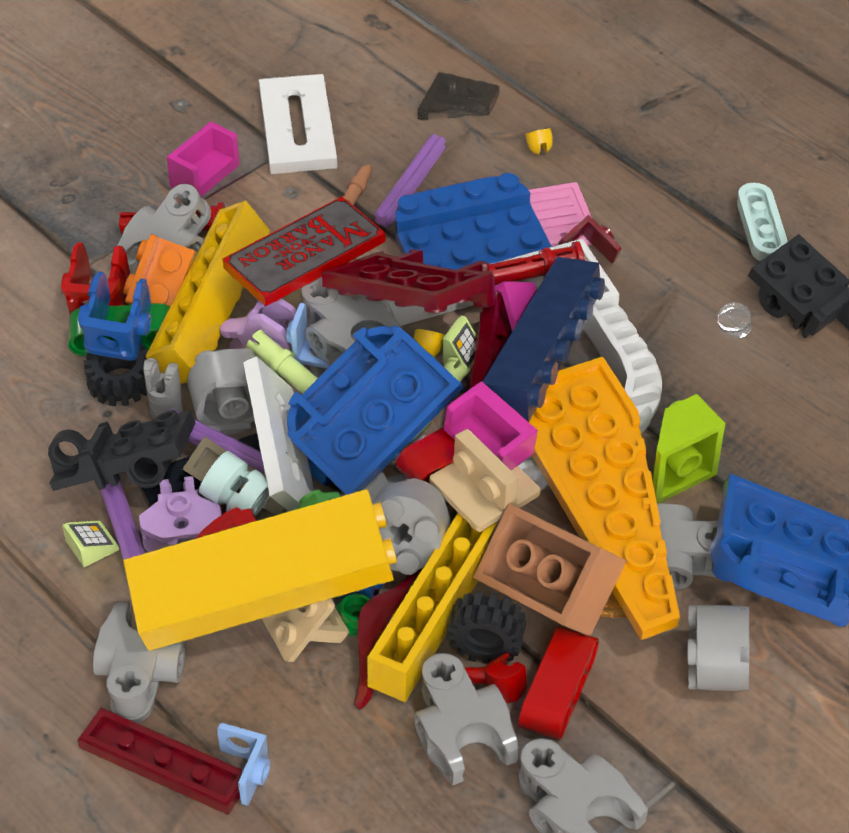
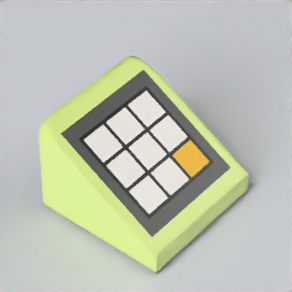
(460, 343)
(89, 541)

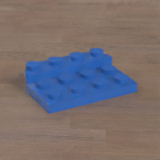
(470, 222)
(369, 406)
(783, 550)

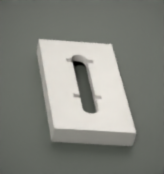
(283, 153)
(289, 473)

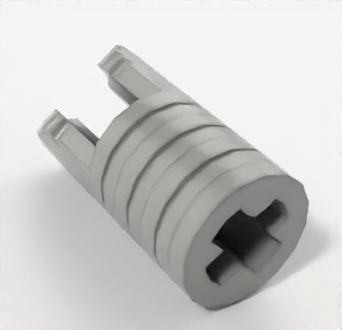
(162, 388)

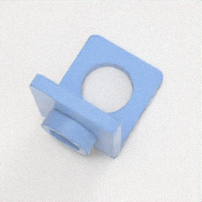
(297, 337)
(258, 762)

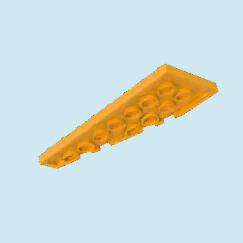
(600, 475)

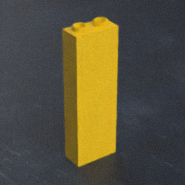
(259, 569)

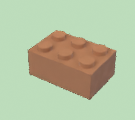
(549, 569)

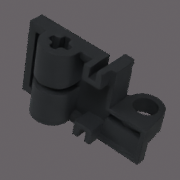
(803, 285)
(137, 449)

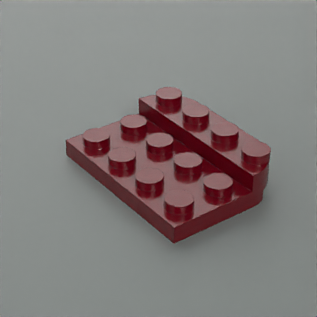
(412, 282)

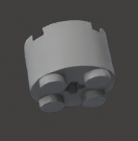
(221, 390)
(414, 521)
(718, 647)

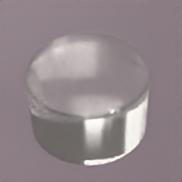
(734, 320)

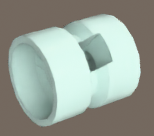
(227, 476)

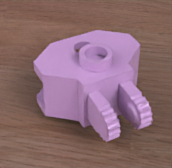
(269, 319)
(176, 516)

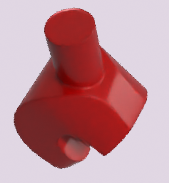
(509, 679)

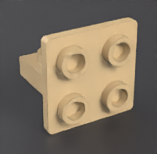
(481, 484)
(308, 623)

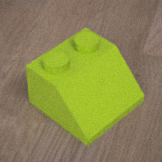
(687, 447)

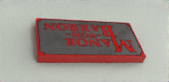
(303, 250)

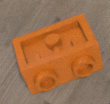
(164, 268)

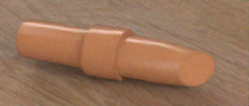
(358, 184)

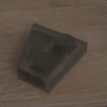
(458, 97)

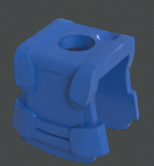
(128, 335)

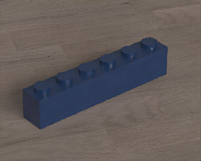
(545, 334)

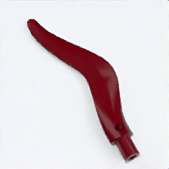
(371, 624)

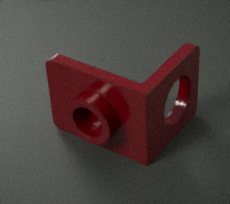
(597, 235)

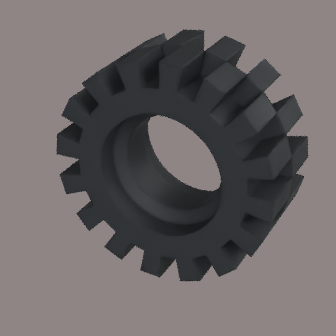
(115, 387)
(486, 627)

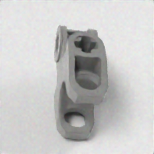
(169, 222)
(337, 317)
(686, 543)
(131, 668)
(460, 716)
(573, 792)

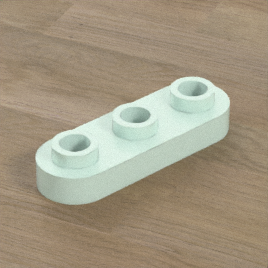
(760, 219)

